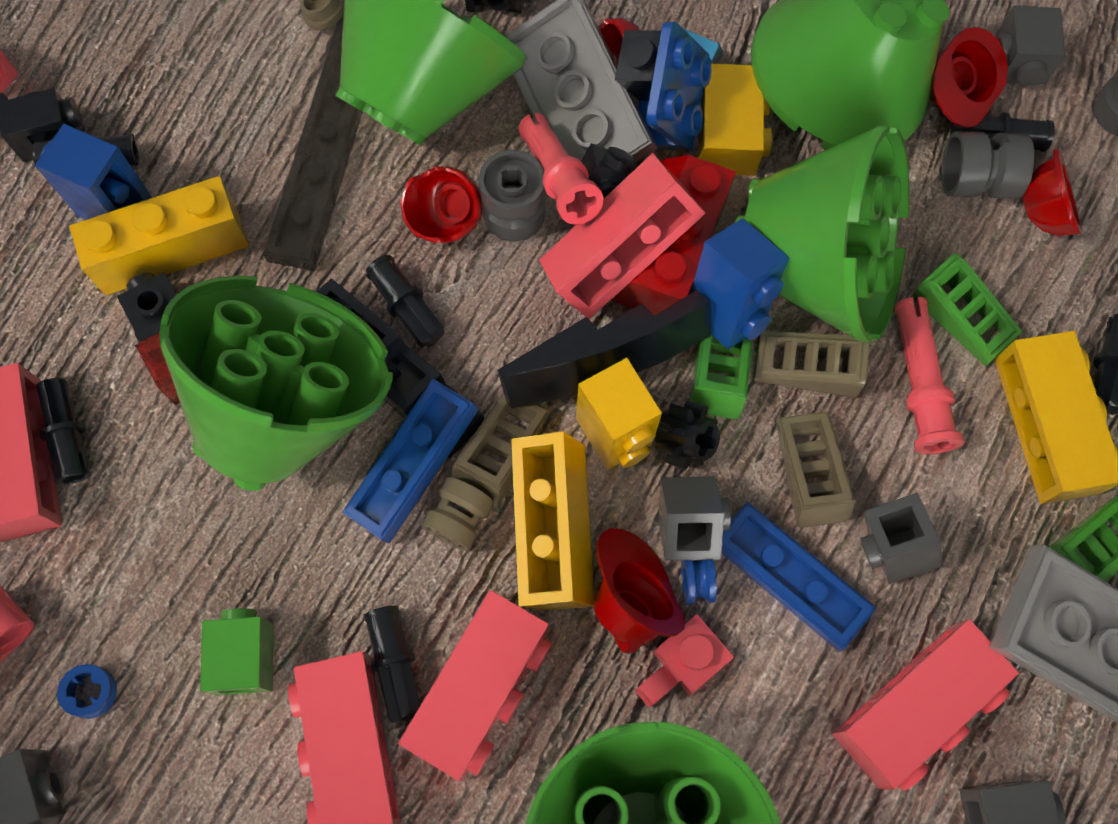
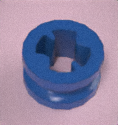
(698, 580)
(75, 677)

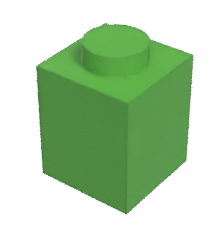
(237, 653)

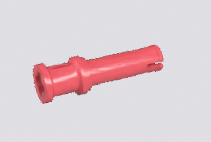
(564, 176)
(929, 397)

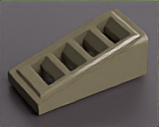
(830, 345)
(485, 472)
(817, 501)

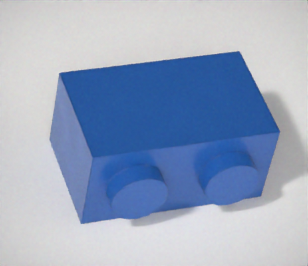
(89, 173)
(741, 279)

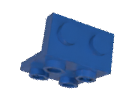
(677, 90)

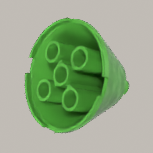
(419, 63)
(848, 64)
(840, 229)
(269, 374)
(652, 778)

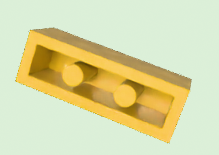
(159, 235)
(1058, 417)
(552, 522)

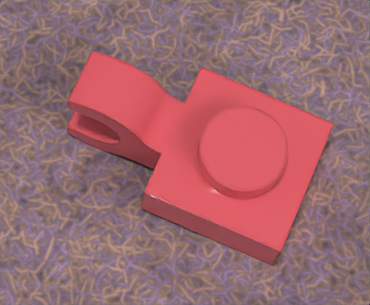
(687, 660)

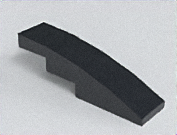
(583, 350)
(409, 370)

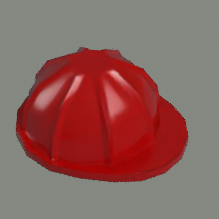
(1051, 198)

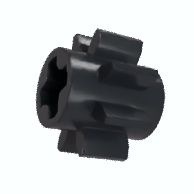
(687, 435)

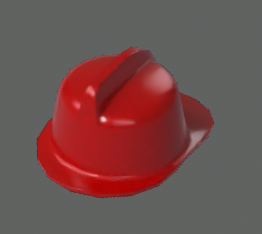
(969, 76)
(635, 592)

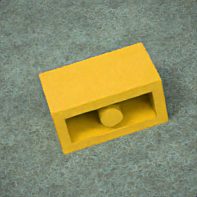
(734, 120)
(618, 415)

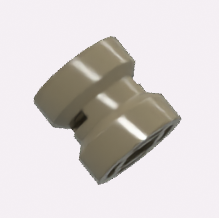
(457, 513)

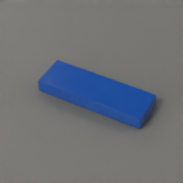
(410, 461)
(795, 577)

